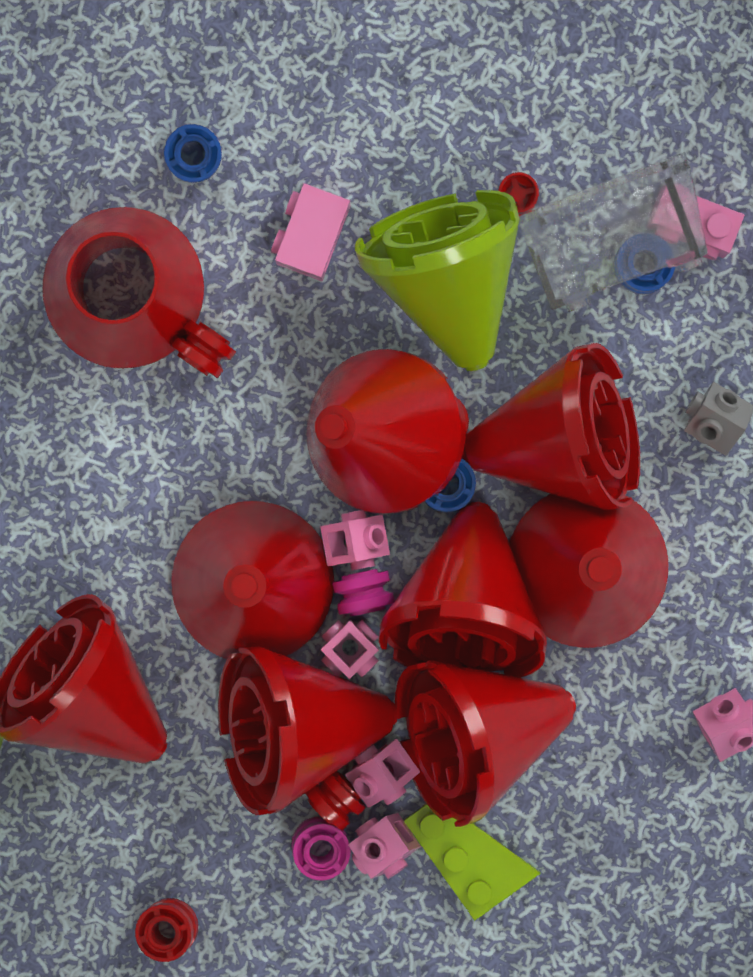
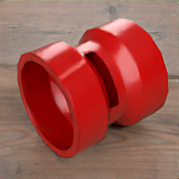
(521, 187)

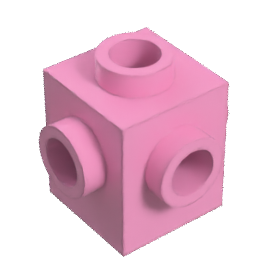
(363, 538)
(340, 662)
(727, 724)
(382, 773)
(383, 846)

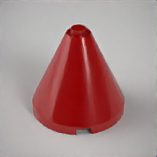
(385, 431)
(565, 433)
(590, 569)
(252, 579)
(467, 603)
(81, 689)
(292, 725)
(475, 733)

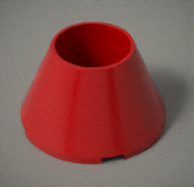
(151, 330)

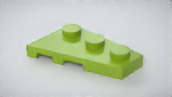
(470, 860)

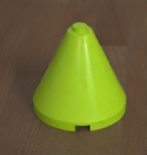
(448, 269)

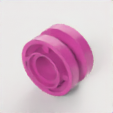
(363, 592)
(324, 866)

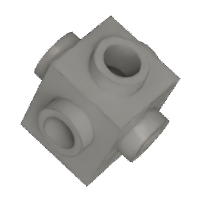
(718, 418)

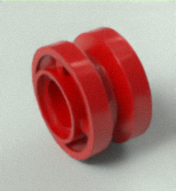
(203, 348)
(335, 800)
(150, 939)

